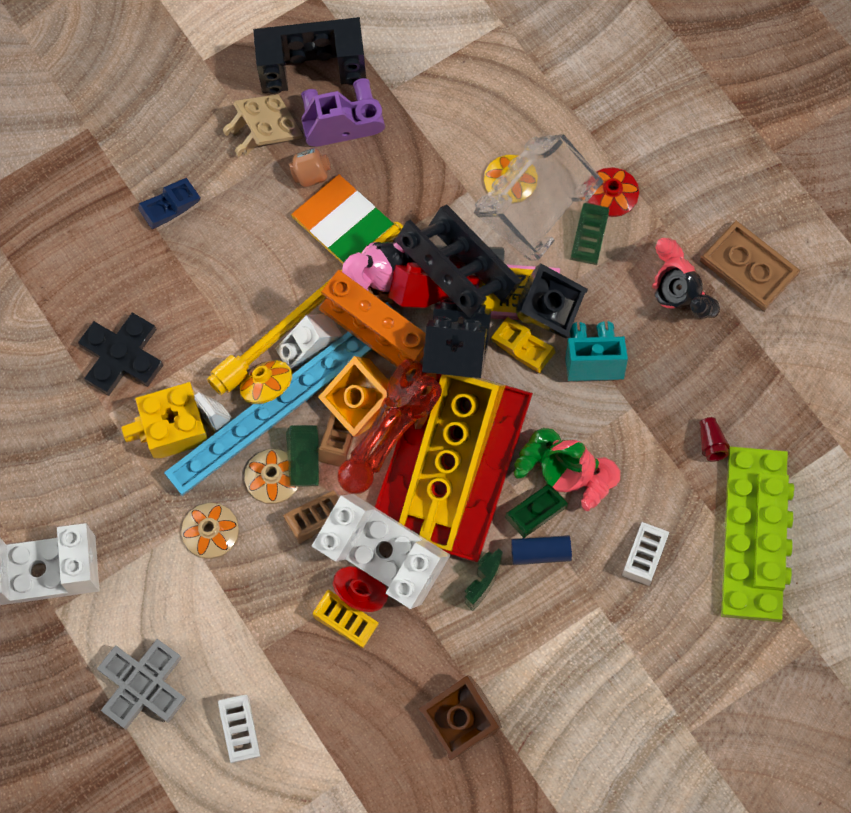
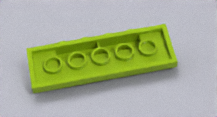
(756, 534)

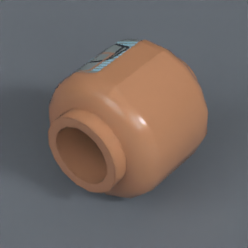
(310, 167)

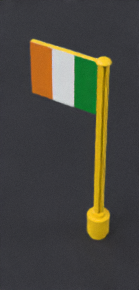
(344, 225)

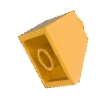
(356, 395)

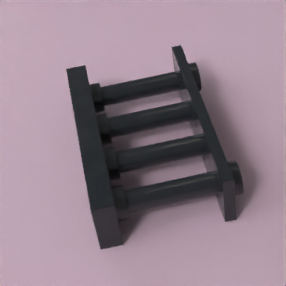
(472, 252)

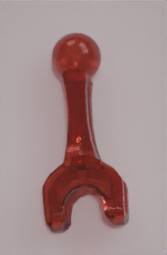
(398, 412)

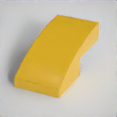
(522, 345)

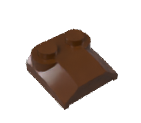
(461, 717)

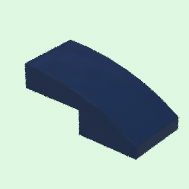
(171, 203)

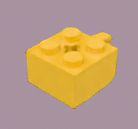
(155, 426)

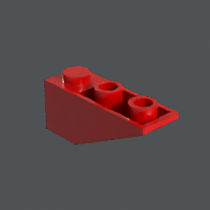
(415, 288)

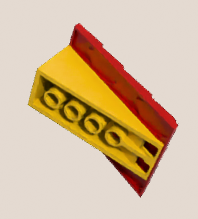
(451, 483)

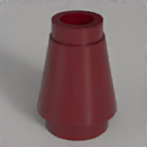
(713, 441)

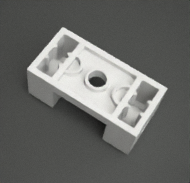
(355, 534)
(68, 562)

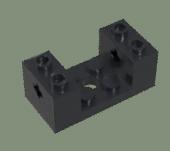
(308, 42)
(455, 346)

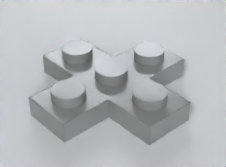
(141, 684)

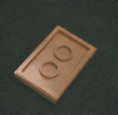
(750, 265)

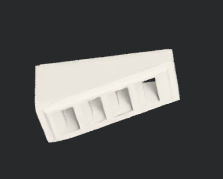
(212, 412)
(639, 574)
(226, 718)

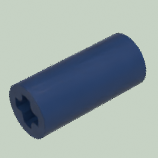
(541, 550)

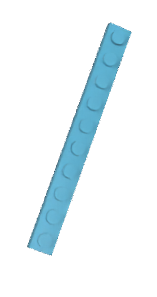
(262, 417)

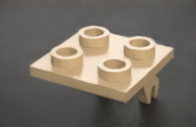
(267, 120)

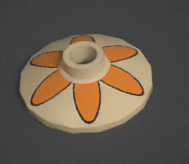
(269, 489)
(212, 543)

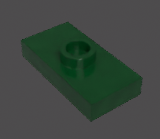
(536, 510)

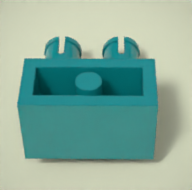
(595, 357)

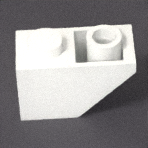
(307, 340)

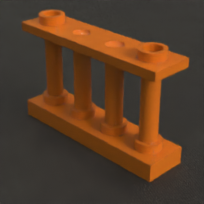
(372, 321)

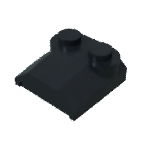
(550, 301)

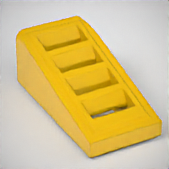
(329, 621)

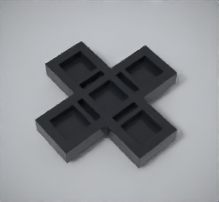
(120, 354)

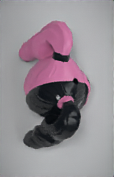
(376, 265)

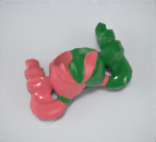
(568, 466)

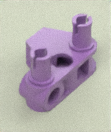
(335, 119)

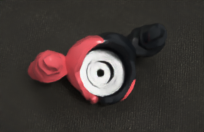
(681, 272)

